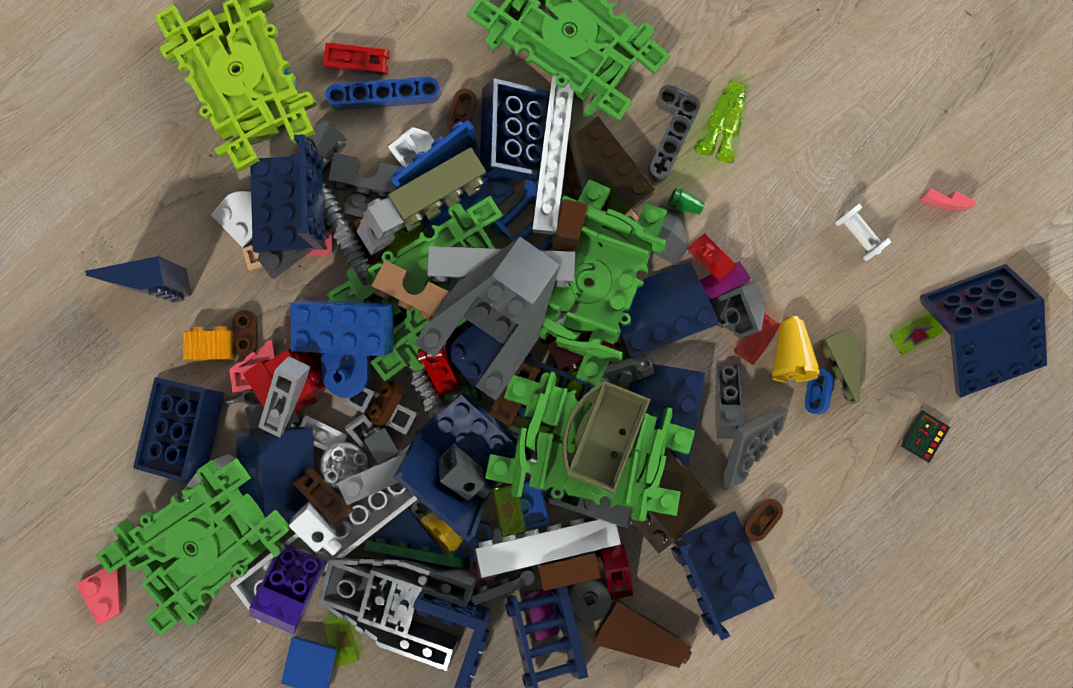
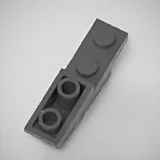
(616, 515)

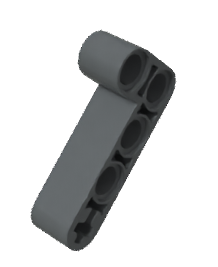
(672, 137)

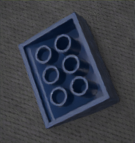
(512, 130)
(149, 276)
(666, 311)
(673, 389)
(178, 429)
(274, 466)

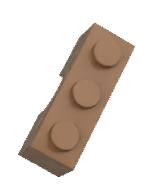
(391, 282)

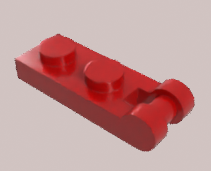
(355, 58)
(440, 371)

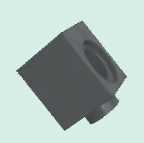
(381, 445)

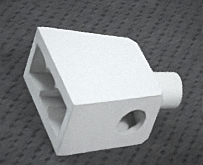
(310, 520)

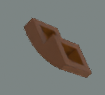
(570, 226)

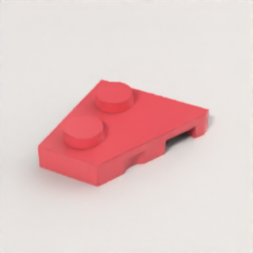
(238, 380)
(102, 595)

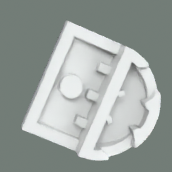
(236, 216)

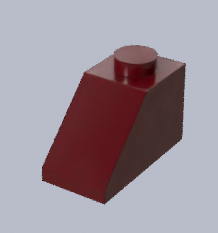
(617, 571)

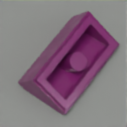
(734, 280)
(541, 613)

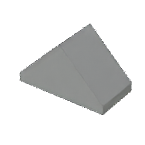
(358, 430)

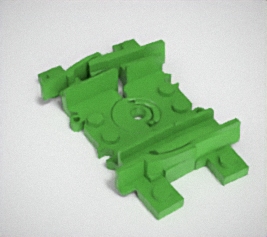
(413, 258)
(614, 271)
(553, 408)

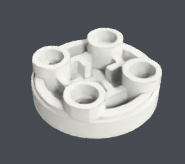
(341, 462)

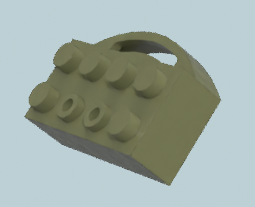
(438, 187)
(599, 435)

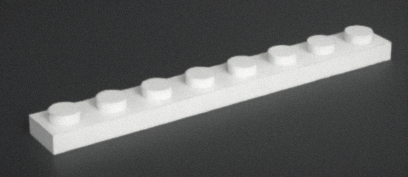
(553, 159)

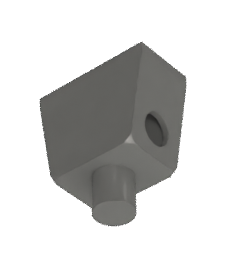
(462, 474)

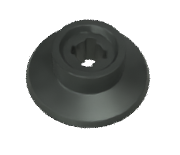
(596, 609)

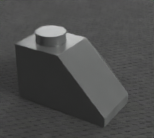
(674, 234)
(740, 310)

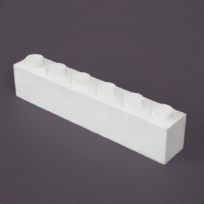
(545, 546)

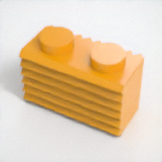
(208, 345)

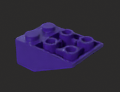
(287, 589)

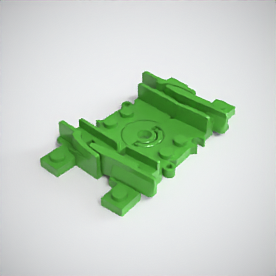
(578, 55)
(219, 524)

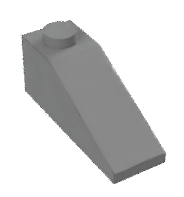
(283, 395)
(370, 480)

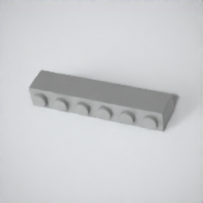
(459, 262)

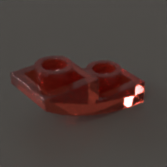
(753, 346)

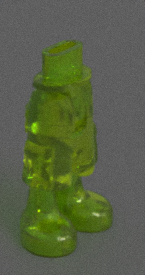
(724, 119)

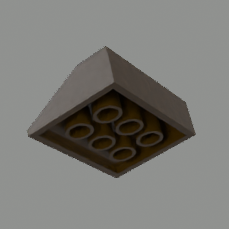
(598, 156)
(694, 505)

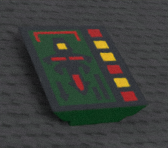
(925, 436)

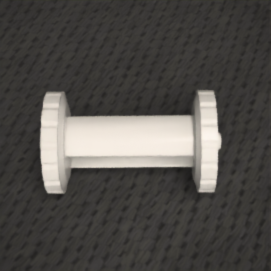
(862, 232)

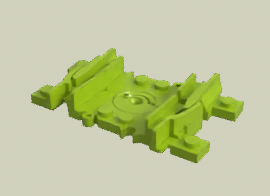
(242, 103)

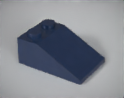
(474, 353)

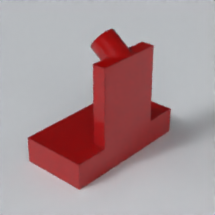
(712, 258)

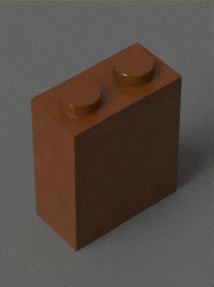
(570, 570)

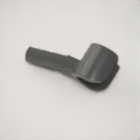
(241, 398)

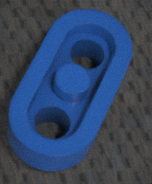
(817, 391)
(473, 543)

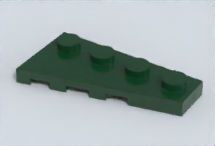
(423, 553)

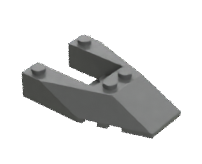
(503, 299)
(380, 601)

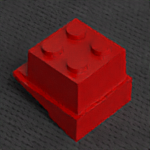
(262, 373)

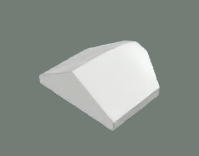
(409, 145)

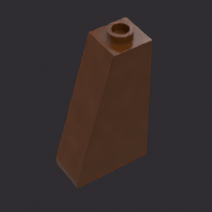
(639, 636)

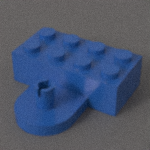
(345, 337)

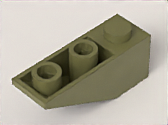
(845, 358)

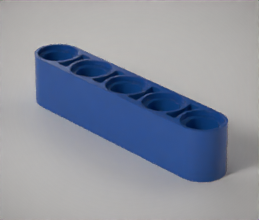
(373, 88)

